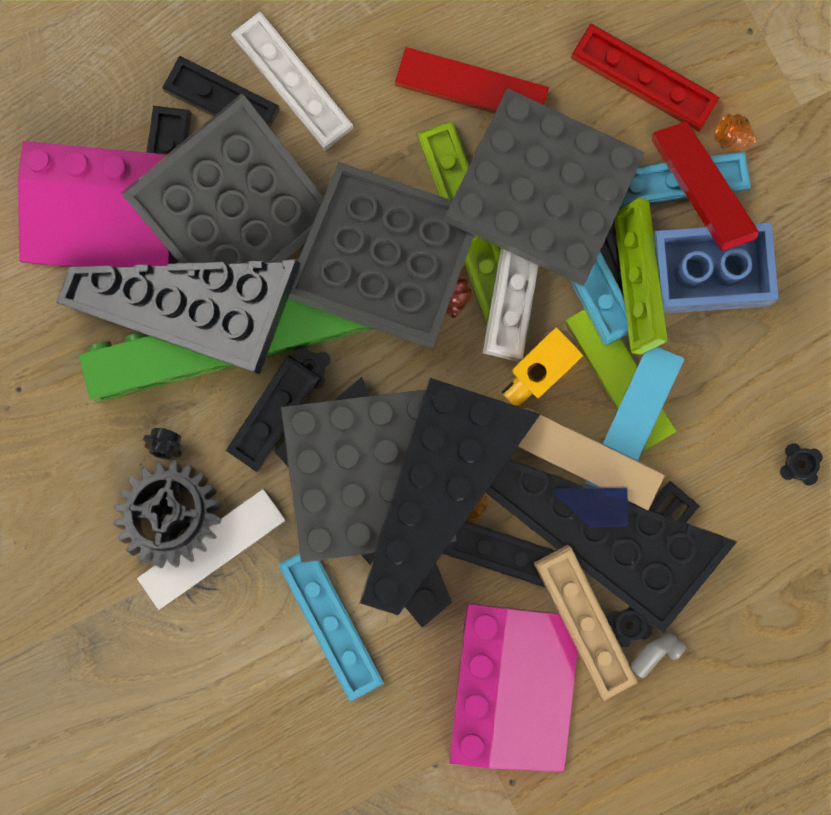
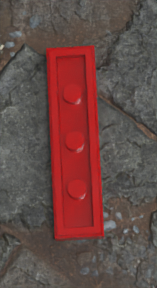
(644, 77)
(461, 81)
(704, 186)

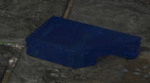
(597, 504)

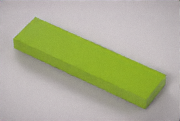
(640, 277)
(613, 369)

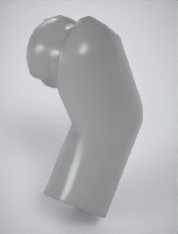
(654, 652)

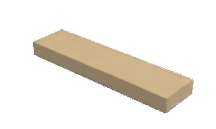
(592, 460)
(585, 622)

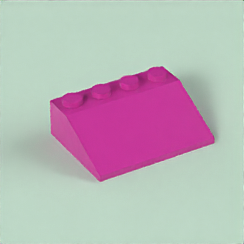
(76, 210)
(513, 690)

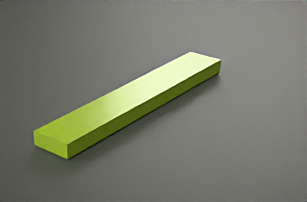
(448, 167)

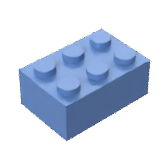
(704, 278)

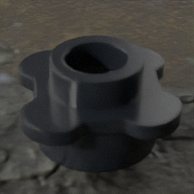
(318, 361)
(163, 443)
(811, 461)
(625, 636)

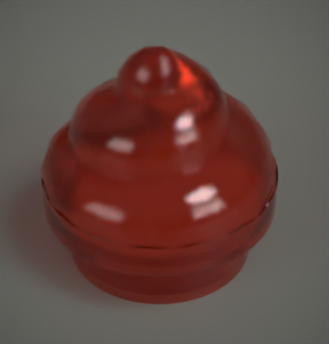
(460, 298)

